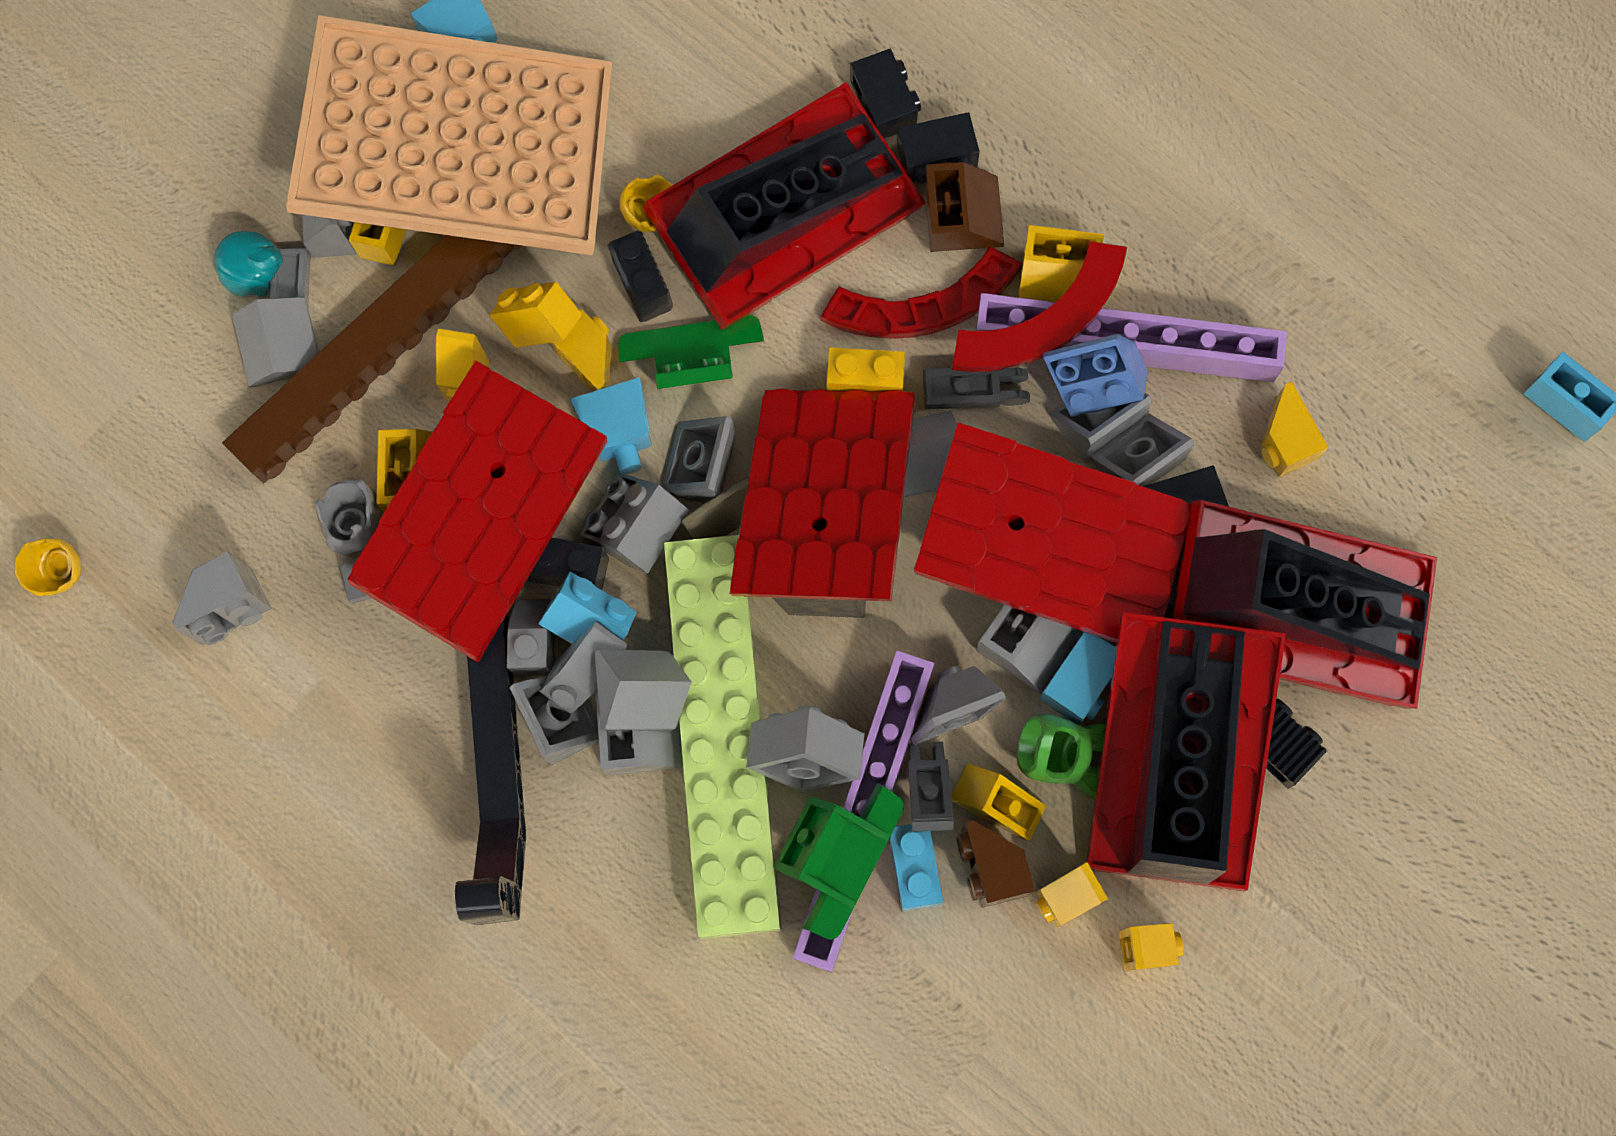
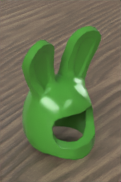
(1060, 751)

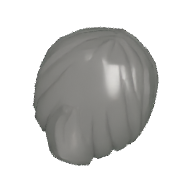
(349, 515)

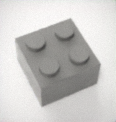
(805, 749)

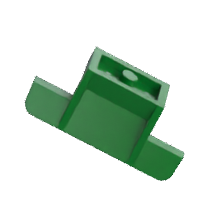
(690, 351)
(837, 854)

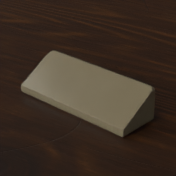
(719, 514)

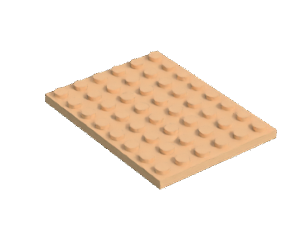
(451, 136)

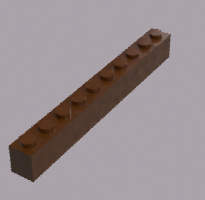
(363, 352)

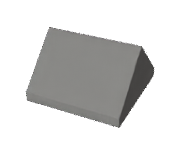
(274, 338)
(1095, 429)
(1144, 451)
(928, 452)
(700, 458)
(639, 690)
(552, 727)

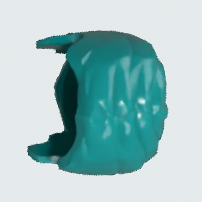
(247, 263)

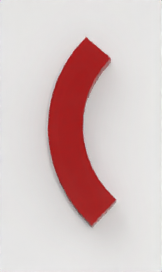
(922, 313)
(1053, 327)

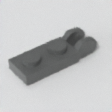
(964, 389)
(930, 790)

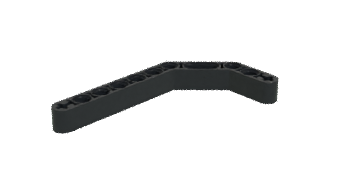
(500, 855)

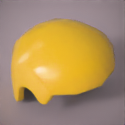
(634, 197)
(47, 566)

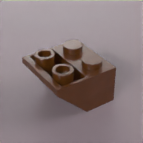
(962, 207)
(996, 864)

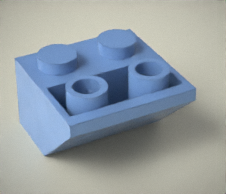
(1098, 374)

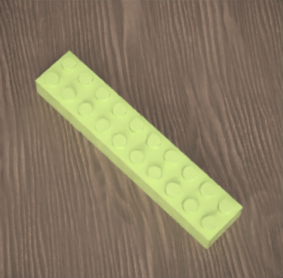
(723, 798)

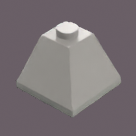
(956, 701)

